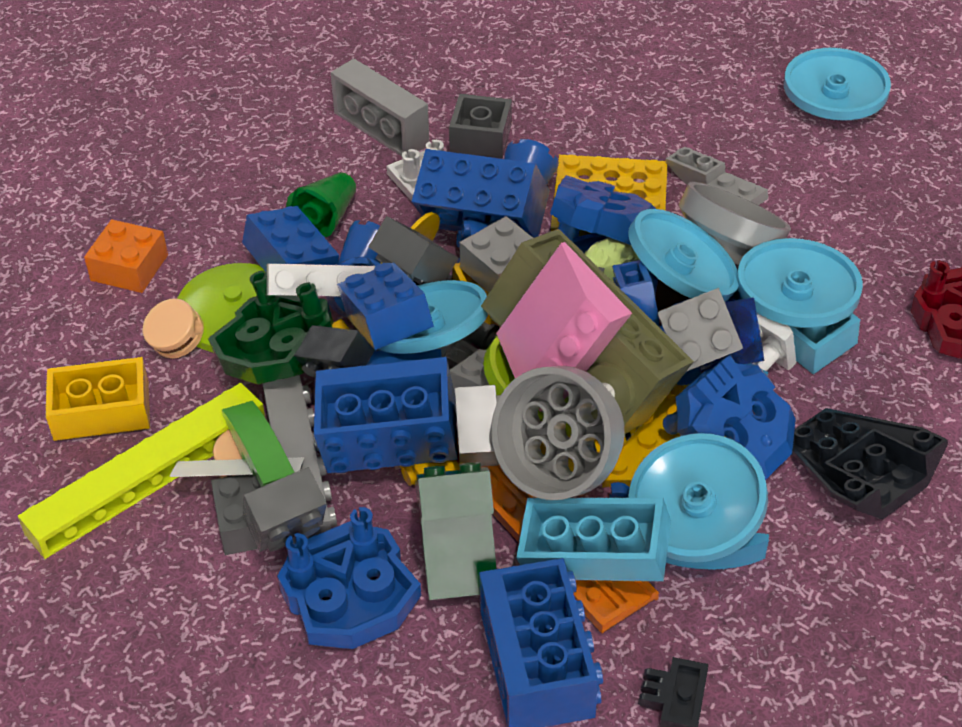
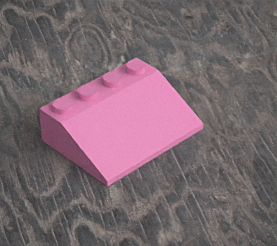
(562, 318)

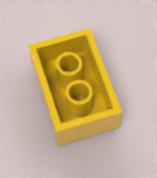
(97, 398)

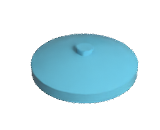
(837, 84)
(682, 254)
(800, 282)
(454, 312)
(710, 491)

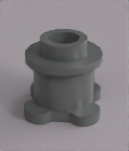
(483, 336)

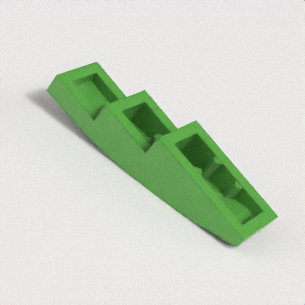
(257, 443)

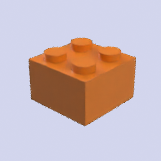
(126, 256)

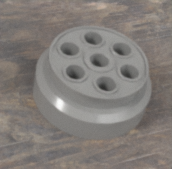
(731, 219)
(519, 432)

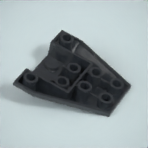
(867, 459)

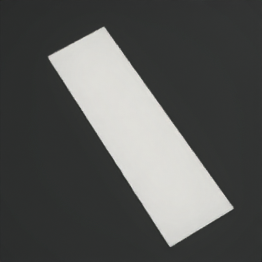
(220, 467)

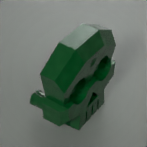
(268, 332)

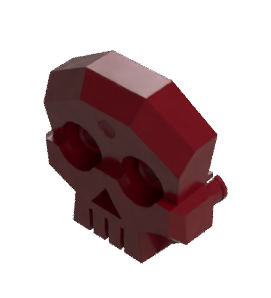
(939, 308)

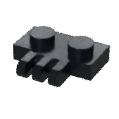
(675, 692)

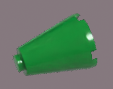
(324, 201)

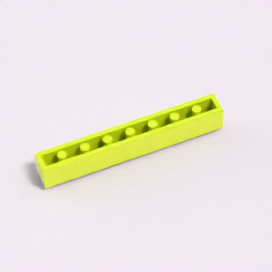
(128, 476)

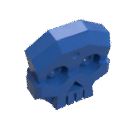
(595, 209)
(722, 405)
(340, 567)

